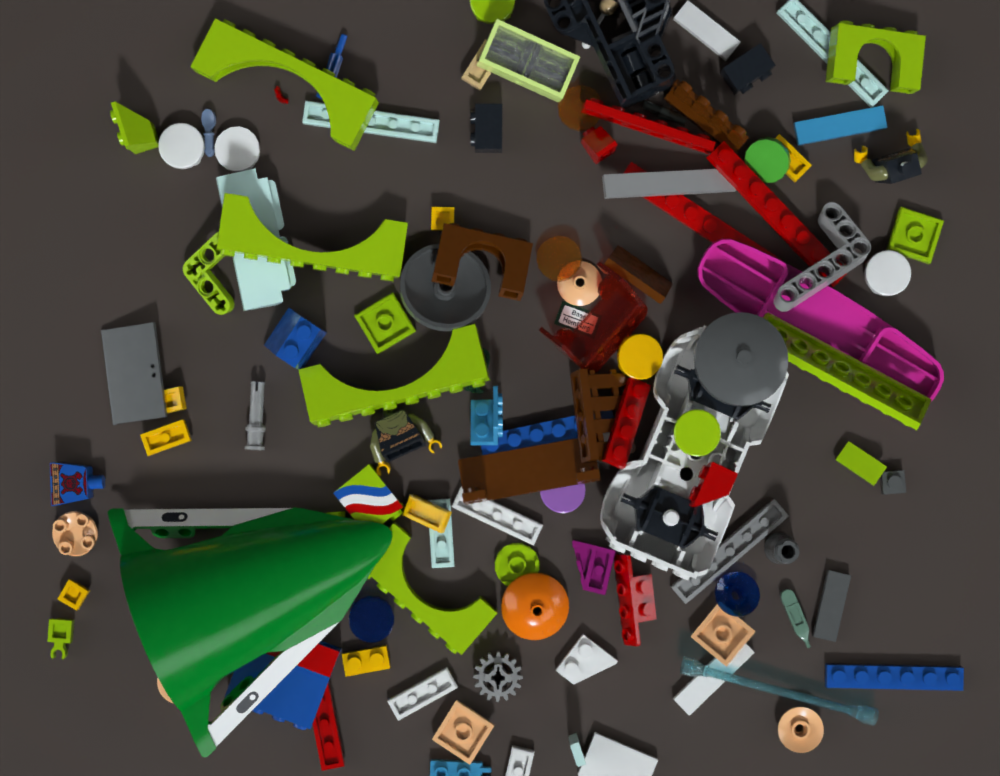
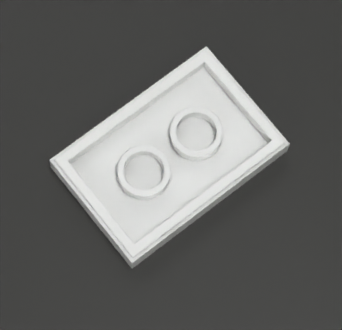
(614, 758)

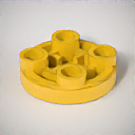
(639, 356)

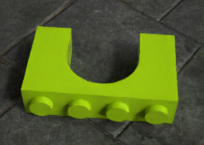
(903, 47)

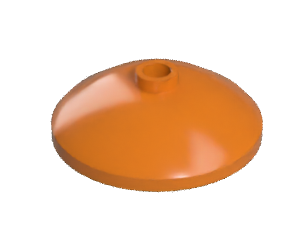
(530, 592)

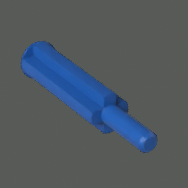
(336, 59)

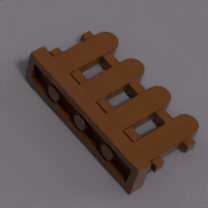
(705, 117)
(588, 408)

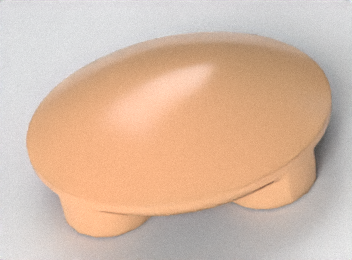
(74, 533)

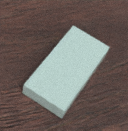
(576, 750)

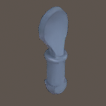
(208, 121)

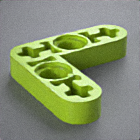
(204, 273)

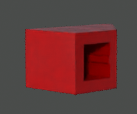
(714, 484)

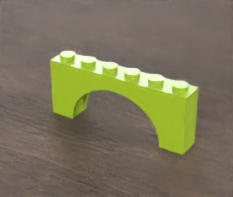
(456, 626)

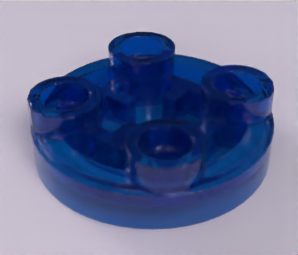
(371, 619)

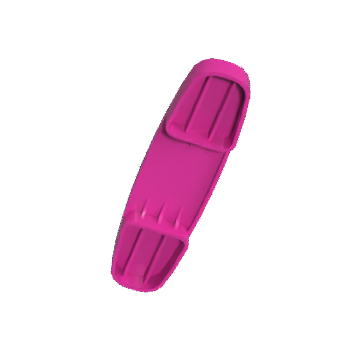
(749, 281)

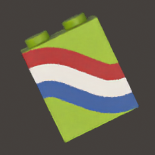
(369, 498)

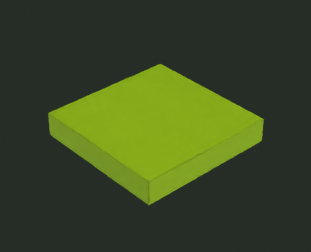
(915, 235)
(385, 323)

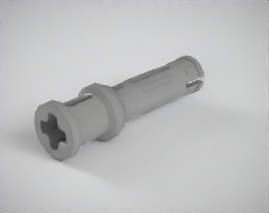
(255, 427)

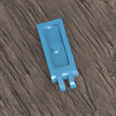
(443, 767)

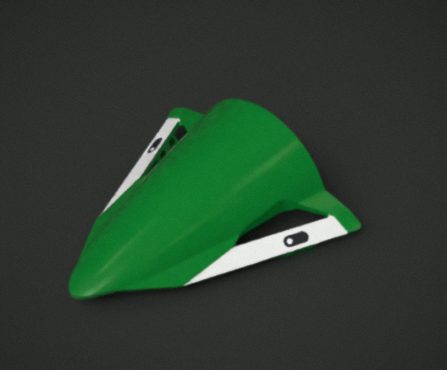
(225, 601)

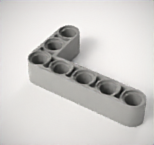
(827, 265)

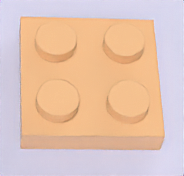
(723, 635)
(463, 732)

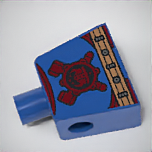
(73, 482)

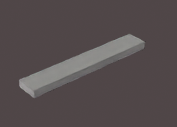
(665, 183)
(733, 548)

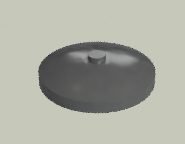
(439, 304)
(741, 359)

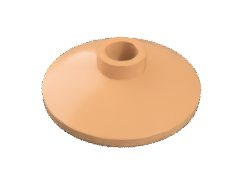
(581, 295)
(807, 738)

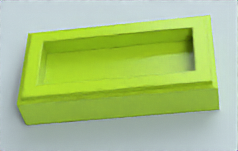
(861, 463)

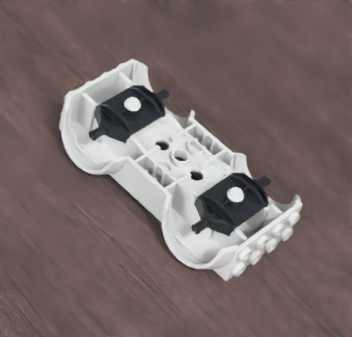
(649, 501)

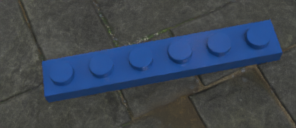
(538, 434)
(894, 677)

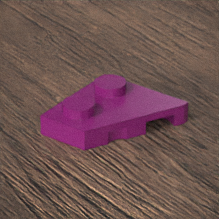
(594, 566)

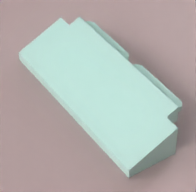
(259, 280)

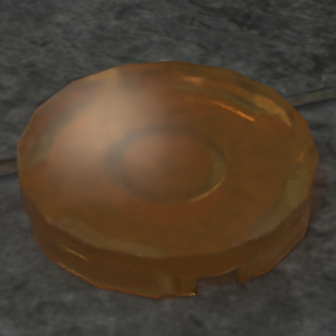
(571, 105)
(559, 258)

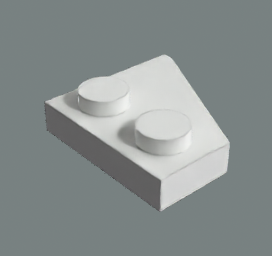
(584, 660)

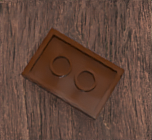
(639, 274)

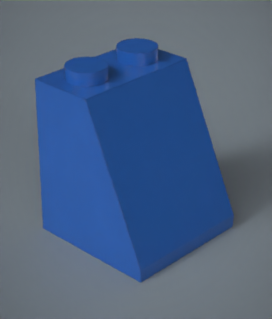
(294, 339)

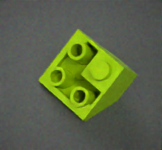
(135, 131)

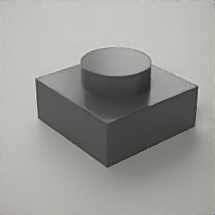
(893, 482)

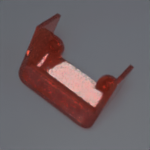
(605, 325)

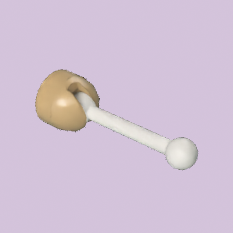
(607, 8)

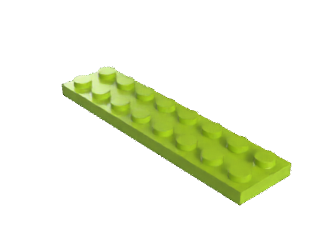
(852, 375)

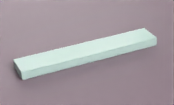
(818, 38)
(381, 123)

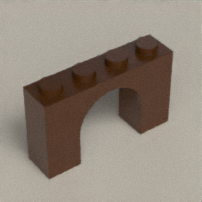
(512, 254)

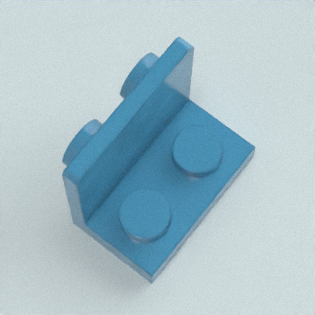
(487, 420)

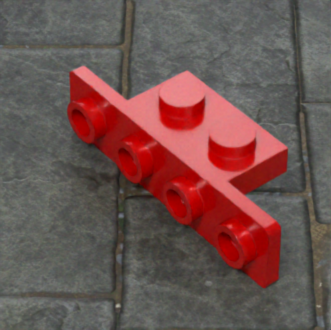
(635, 599)

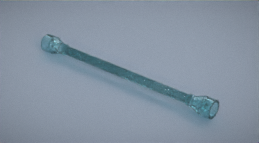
(864, 713)

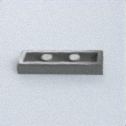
(831, 605)

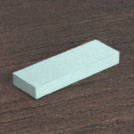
(442, 543)

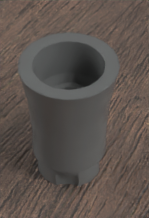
(774, 546)

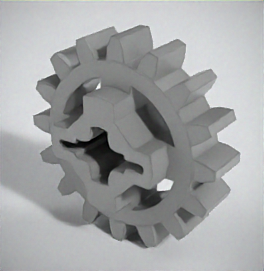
(508, 676)

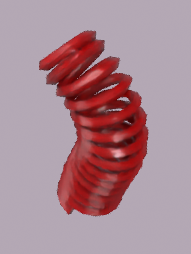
(279, 96)

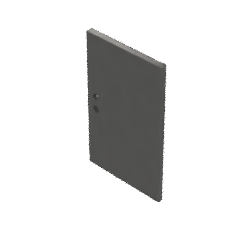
(130, 373)

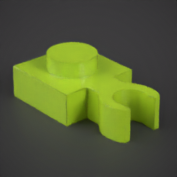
(60, 632)

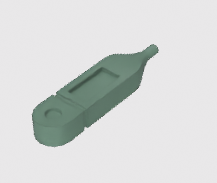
(795, 615)

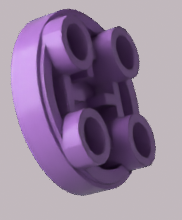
(564, 499)

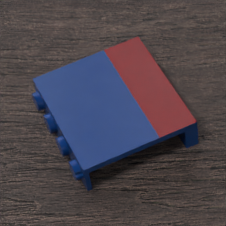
(300, 692)

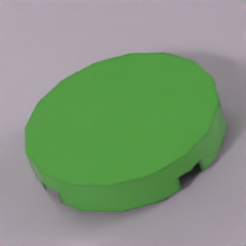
(768, 159)

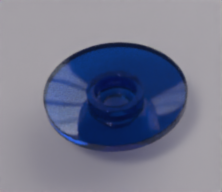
(746, 589)

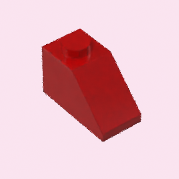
(598, 144)

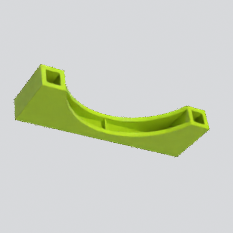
(230, 49)
(245, 234)
(458, 367)

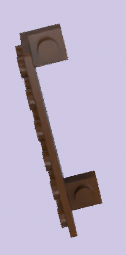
(524, 471)

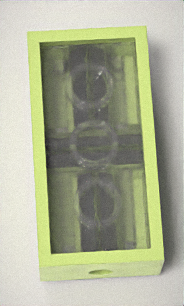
(528, 61)

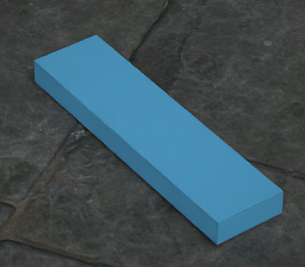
(840, 125)

